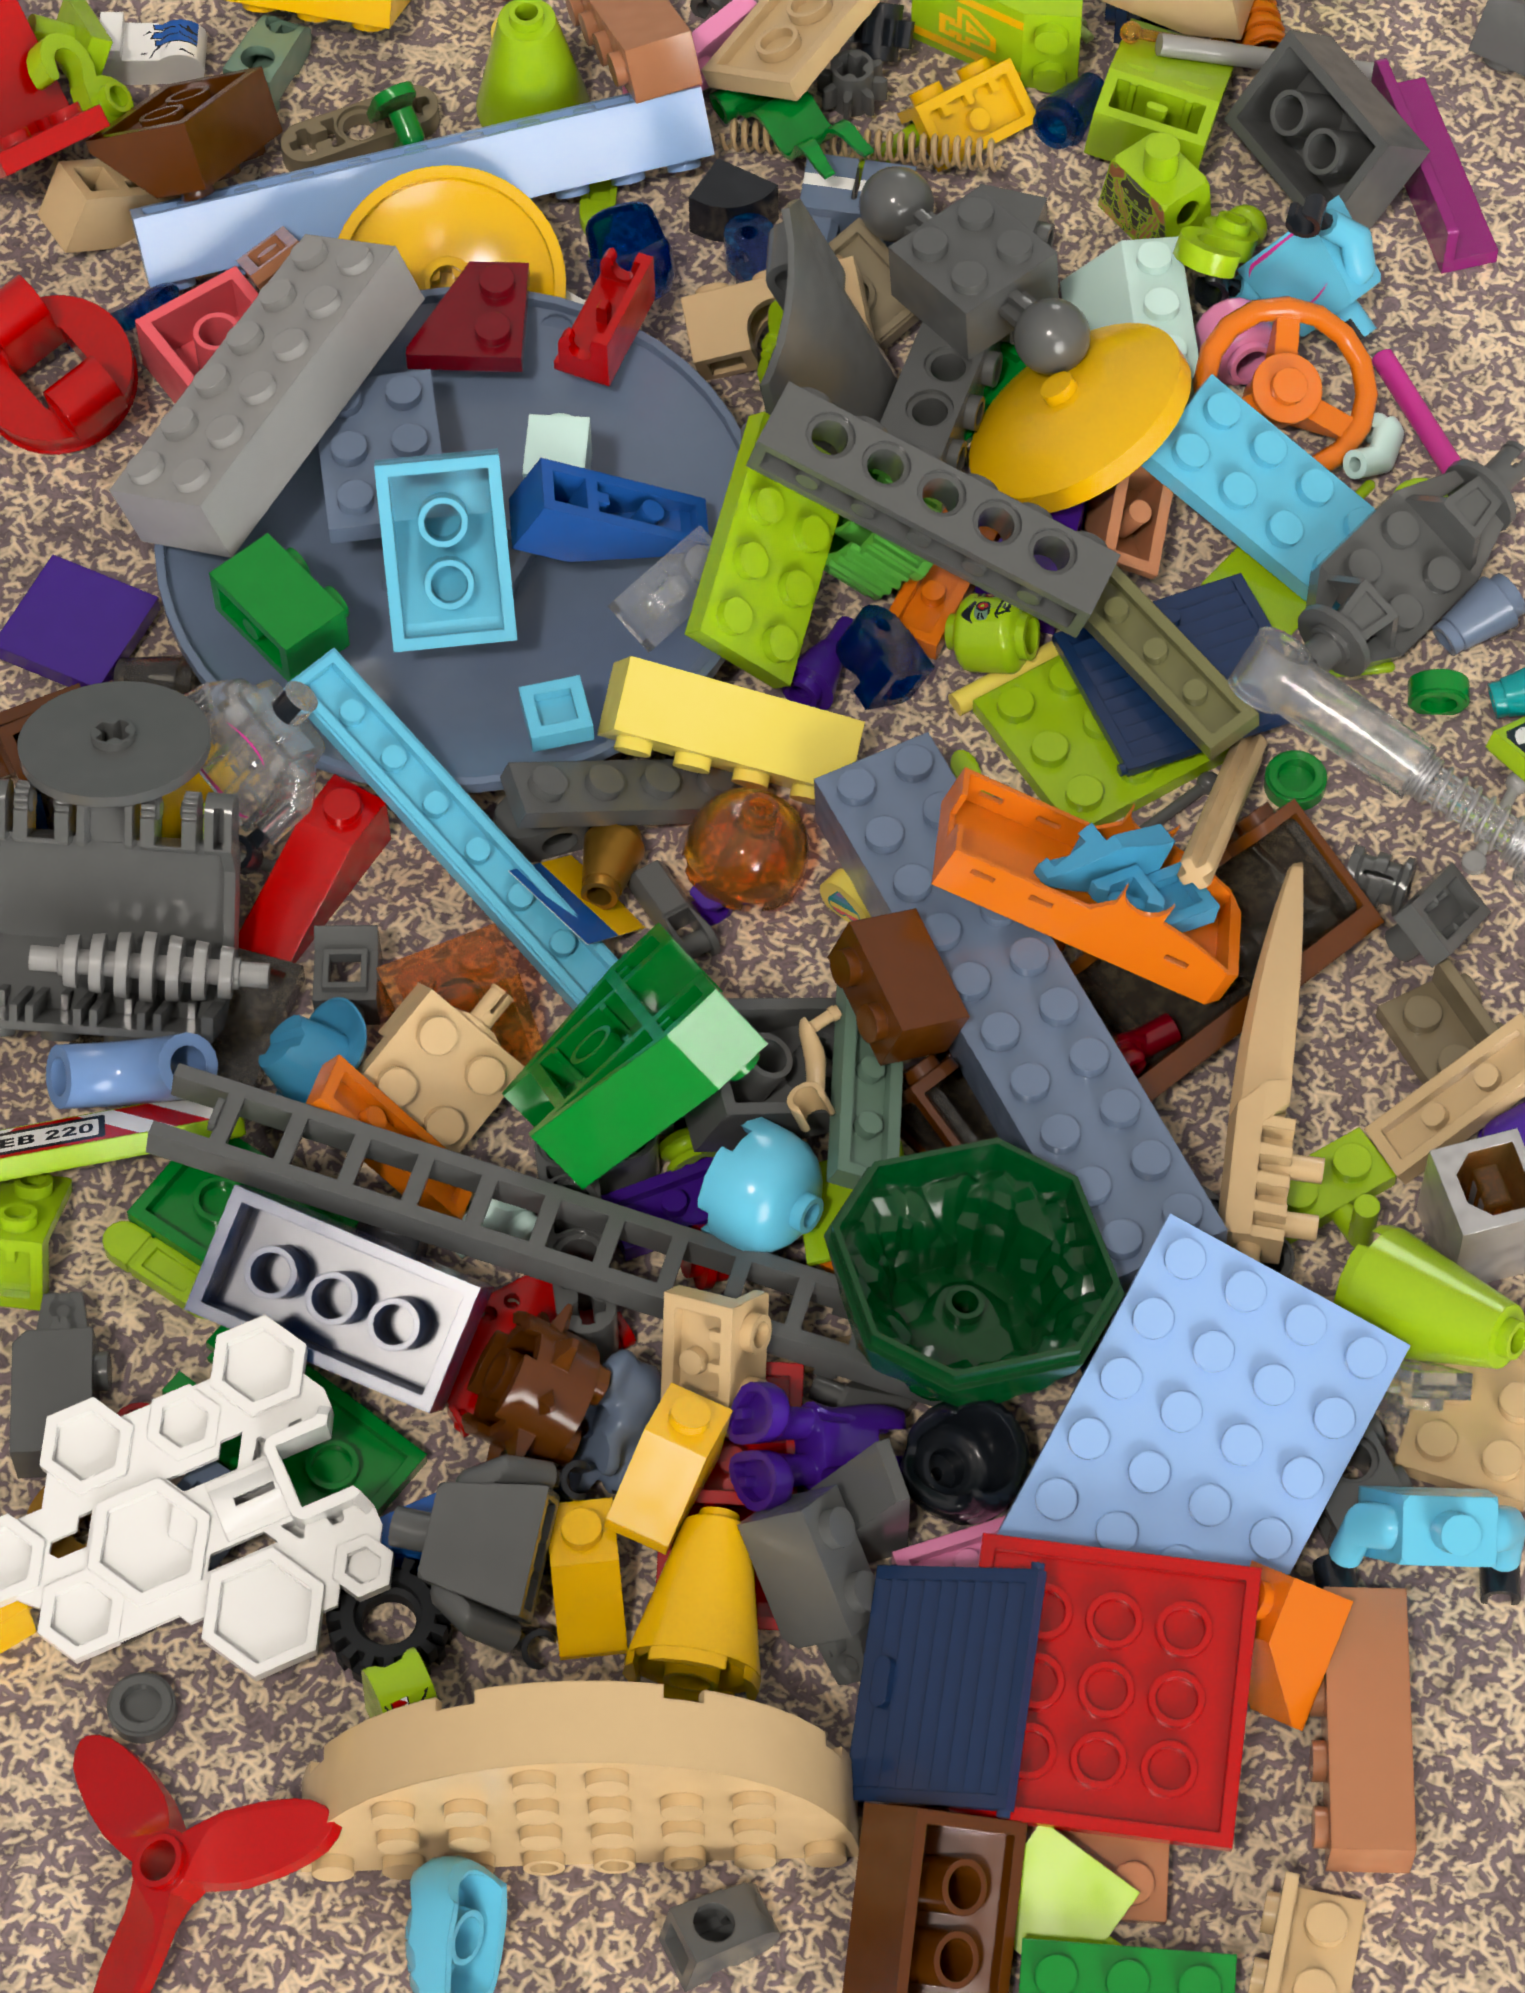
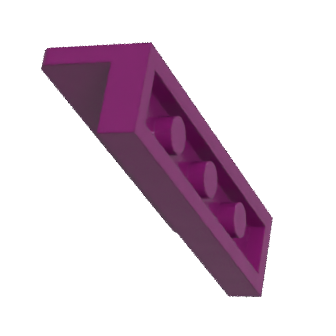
(1439, 185)

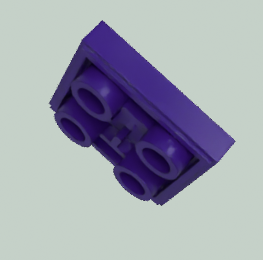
(76, 624)

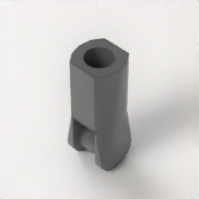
(668, 905)

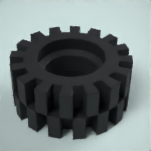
(358, 1651)

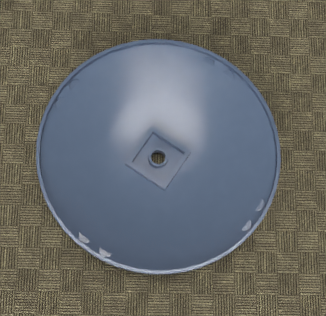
(463, 702)

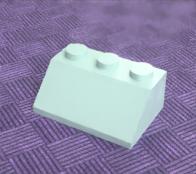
(1137, 285)

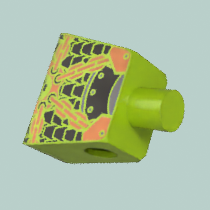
(1155, 189)

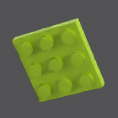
(1063, 753)

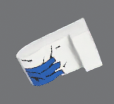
(154, 51)

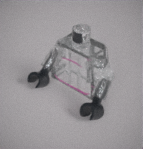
(263, 754)

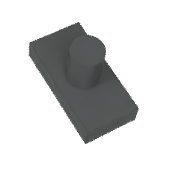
(1436, 918)

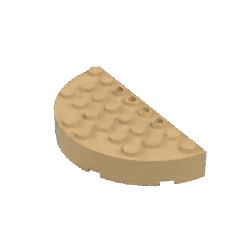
(583, 1779)

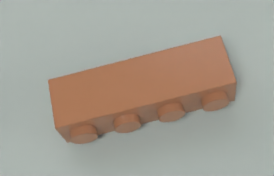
(641, 43)
(1366, 1740)

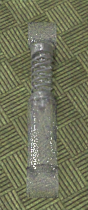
(1283, 680)

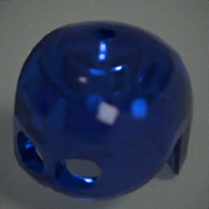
(630, 230)

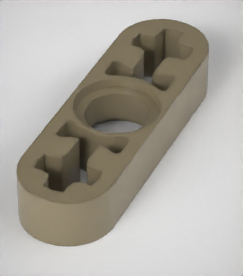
(338, 122)

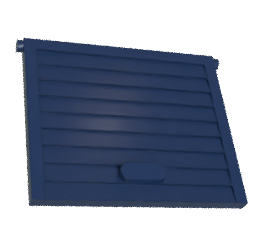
(1217, 620)
(946, 1686)

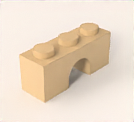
(728, 319)

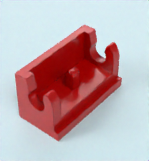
(608, 320)

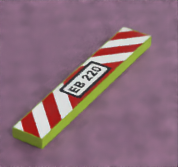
(96, 1137)

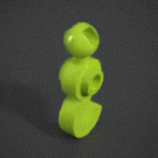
(83, 82)
(1222, 241)

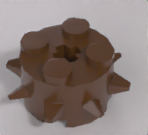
(535, 1388)

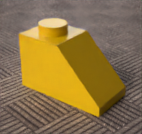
(669, 1468)
(586, 1581)

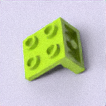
(27, 1220)

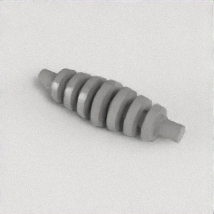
(149, 966)

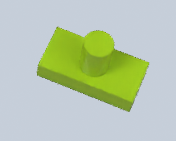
(82, 24)

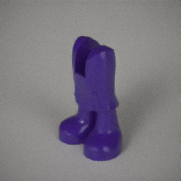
(822, 1438)

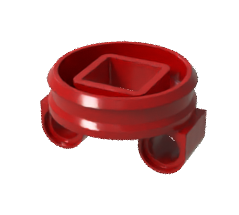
(86, 400)

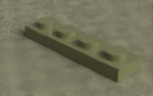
(1169, 667)

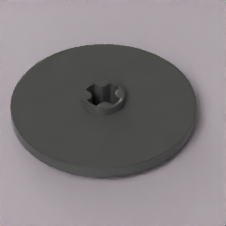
(114, 744)

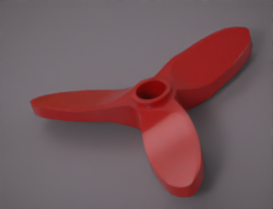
(181, 1864)

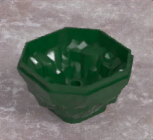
(972, 1271)

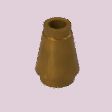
(608, 862)

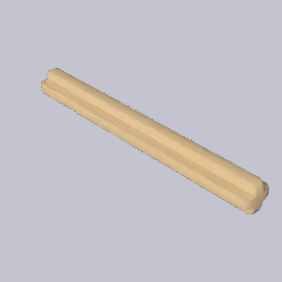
(1221, 812)

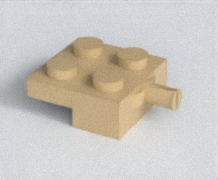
(443, 1063)

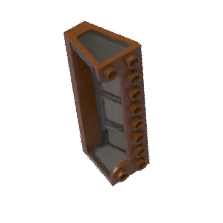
(942, 1108)

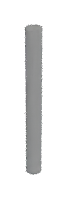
(1224, 52)

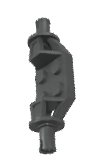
(1408, 564)

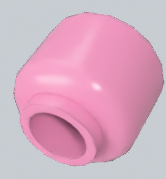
(1247, 349)

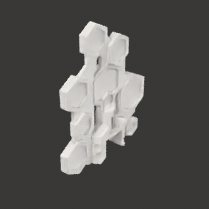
(156, 1543)

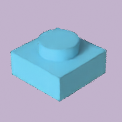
(556, 713)

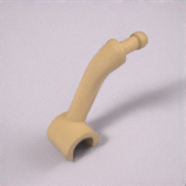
(811, 1094)

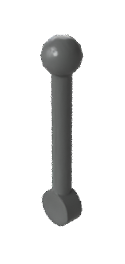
(1204, 785)

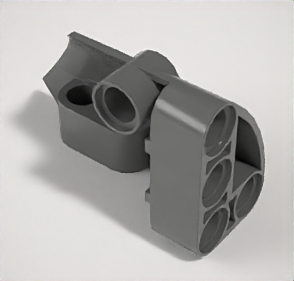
(821, 331)

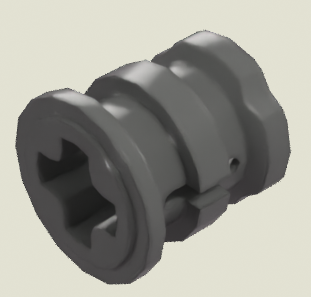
(1382, 878)

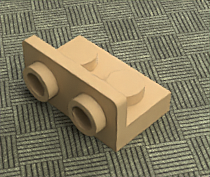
(714, 1342)
(1311, 1941)

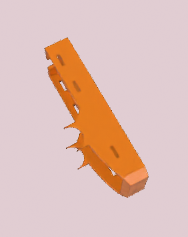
(990, 858)

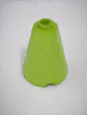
(528, 66)
(1430, 1303)

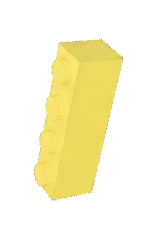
(725, 728)

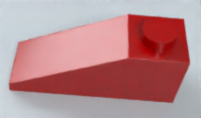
(316, 870)

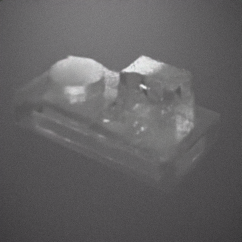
(664, 593)
(1423, 1388)

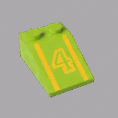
(1035, 34)

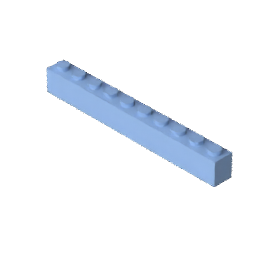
(535, 153)

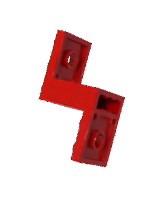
(31, 119)

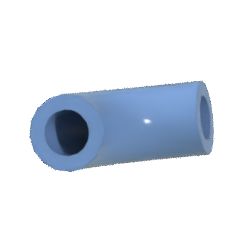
(123, 1070)

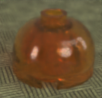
(747, 849)

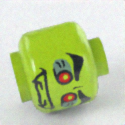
(991, 635)

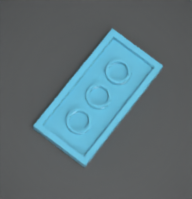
(1256, 485)

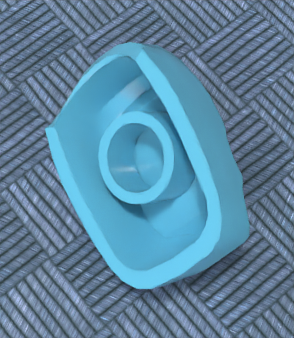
(455, 1927)

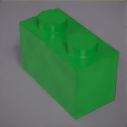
(280, 606)

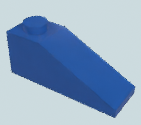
(598, 516)

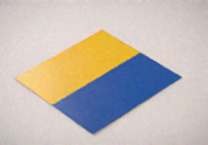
(592, 922)

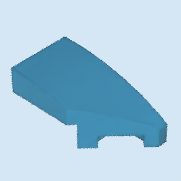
(1096, 857)
(1158, 893)

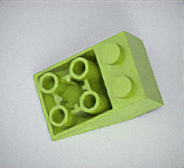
(1156, 96)

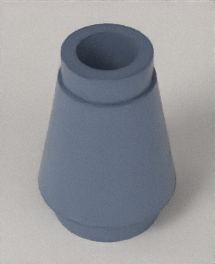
(1481, 614)

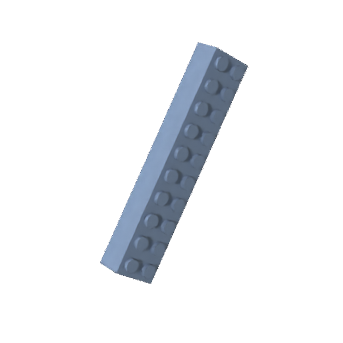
(1032, 1034)

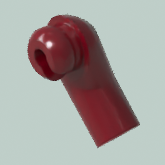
(1147, 1041)

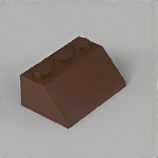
(191, 134)
(934, 1902)

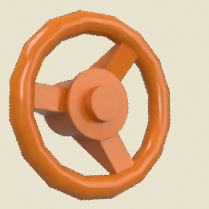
(1287, 385)

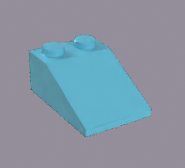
(445, 550)

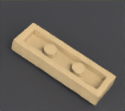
(1454, 1102)

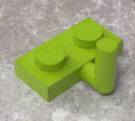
(1348, 1188)

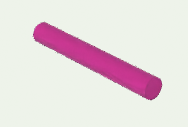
(1415, 409)

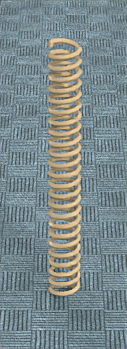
(877, 143)

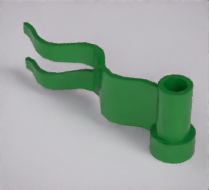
(792, 125)

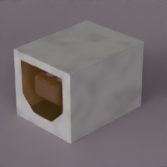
(1477, 1204)

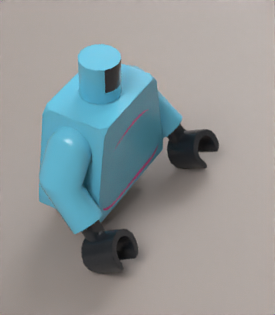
(1318, 260)
(1429, 1530)

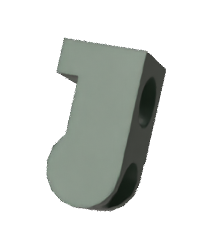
(275, 46)

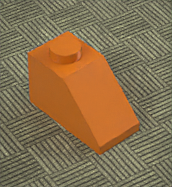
(1292, 1645)

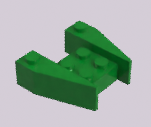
(632, 1059)

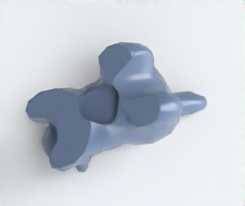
(617, 1422)

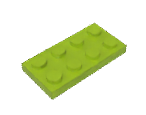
(761, 571)

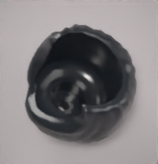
(986, 1456)

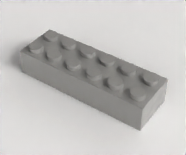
(267, 395)

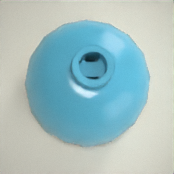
(762, 1189)

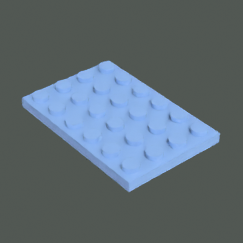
(1208, 1413)

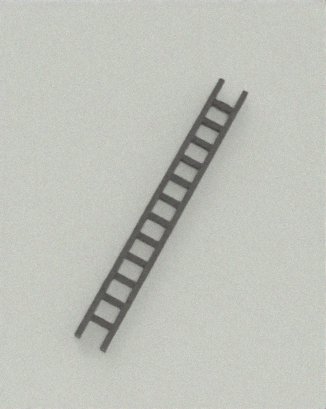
(489, 1182)

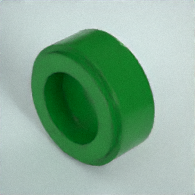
(1438, 692)
(1295, 776)

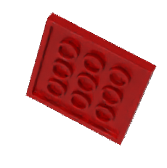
(1134, 1693)

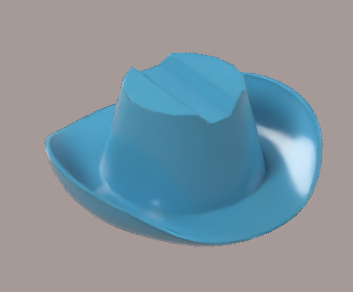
(304, 1044)

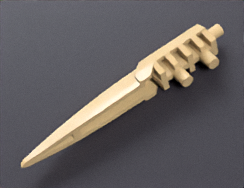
(1259, 1136)

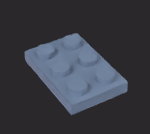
(382, 420)

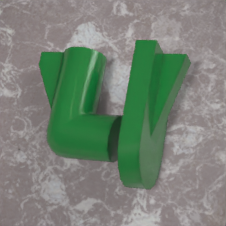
(397, 105)

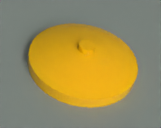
(459, 216)
(1086, 427)

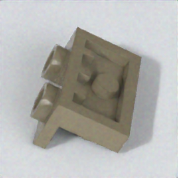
(1437, 1021)

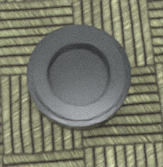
(142, 1708)

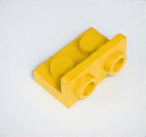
(983, 103)

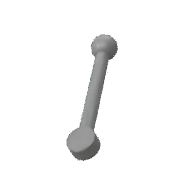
(1474, 861)

